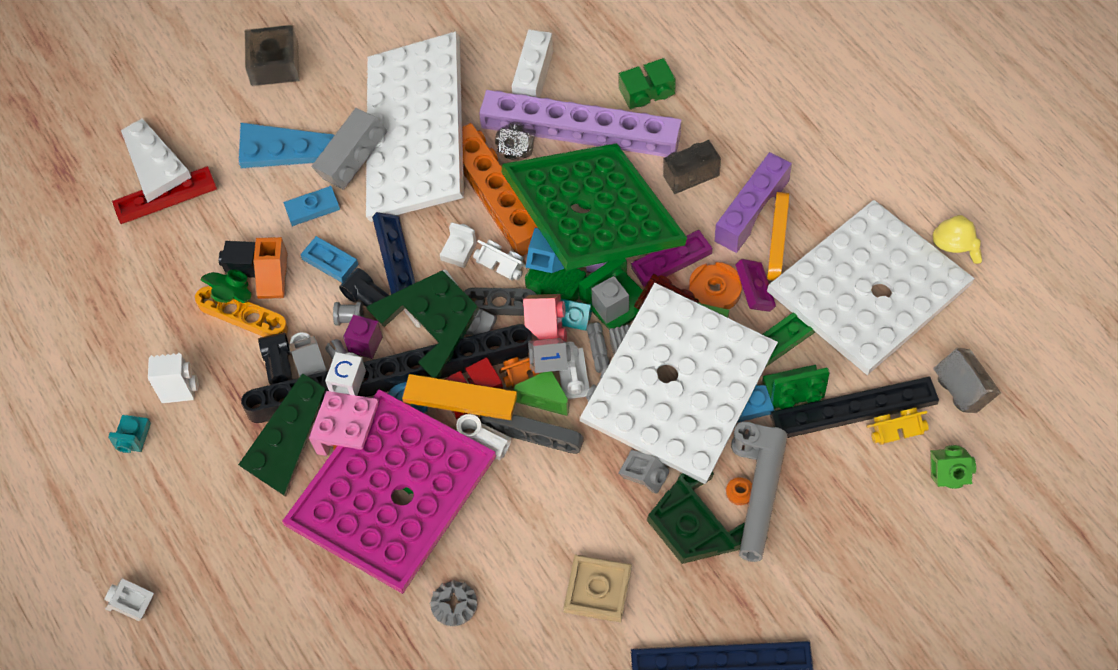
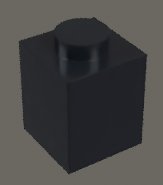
(238, 256)

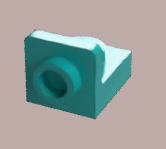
(130, 434)

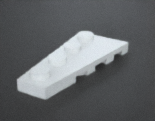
(153, 161)

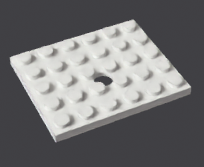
(835, 281)
(690, 417)

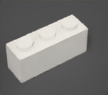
(533, 64)

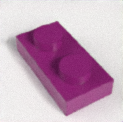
(755, 285)

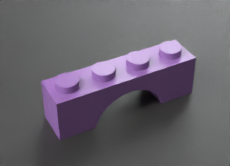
(739, 218)

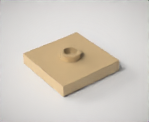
(597, 588)

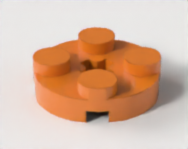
(719, 273)

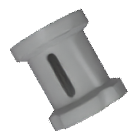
(344, 313)

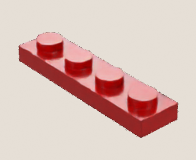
(136, 205)

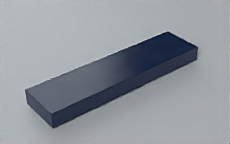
(393, 251)

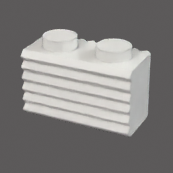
(172, 378)

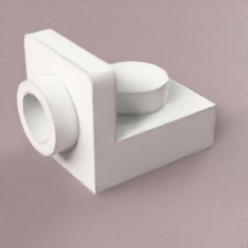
(459, 245)
(128, 599)

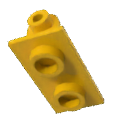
(909, 423)

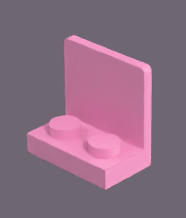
(342, 422)

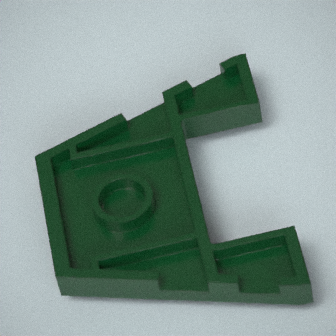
(439, 308)
(690, 526)

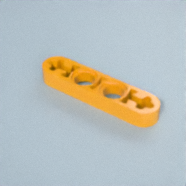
(778, 235)
(239, 316)

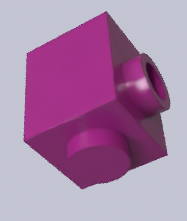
(363, 336)

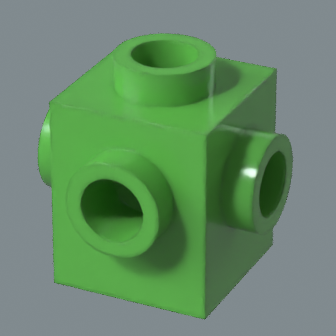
(952, 467)

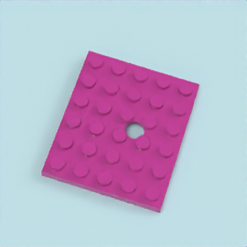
(351, 501)

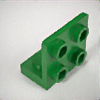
(618, 269)
(796, 386)

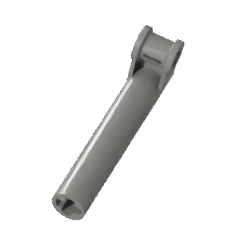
(768, 448)

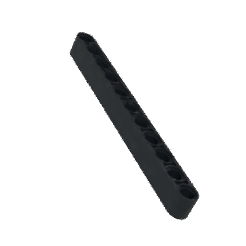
(401, 366)

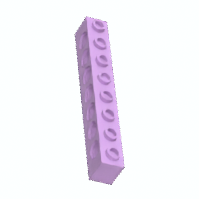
(582, 123)

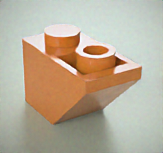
(270, 267)

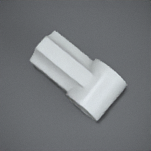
(484, 435)

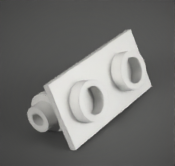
(509, 263)
(575, 379)

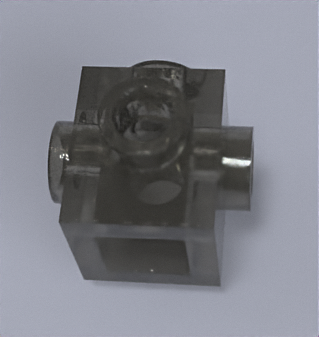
(515, 141)

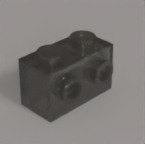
(691, 166)
(966, 381)

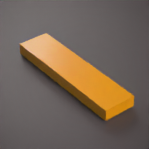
(460, 397)

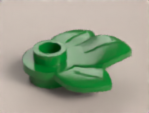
(228, 286)

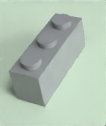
(349, 148)

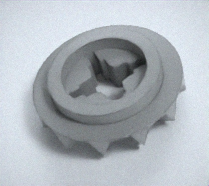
(463, 612)

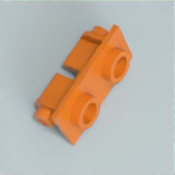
(516, 371)

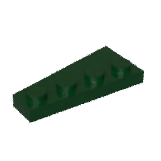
(281, 442)

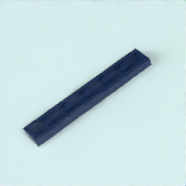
(726, 657)

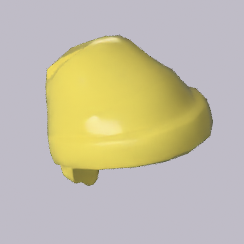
(958, 236)

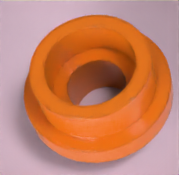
(735, 497)

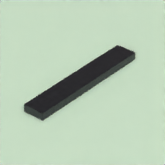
(855, 407)

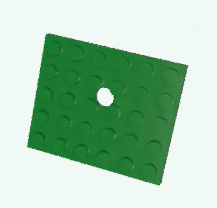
(623, 211)

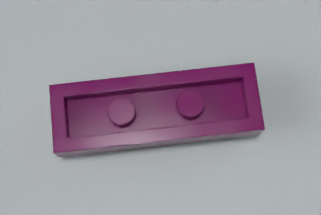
(672, 260)

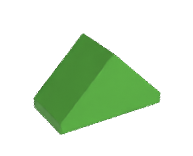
(543, 393)

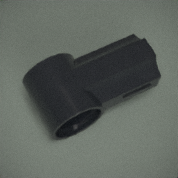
(361, 288)
(275, 354)

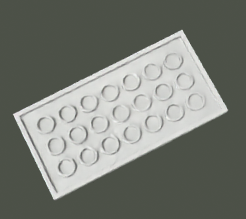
(419, 104)

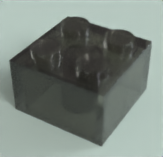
(271, 55)

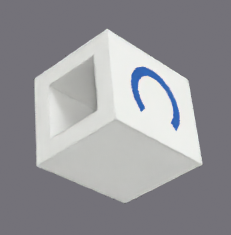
(345, 373)

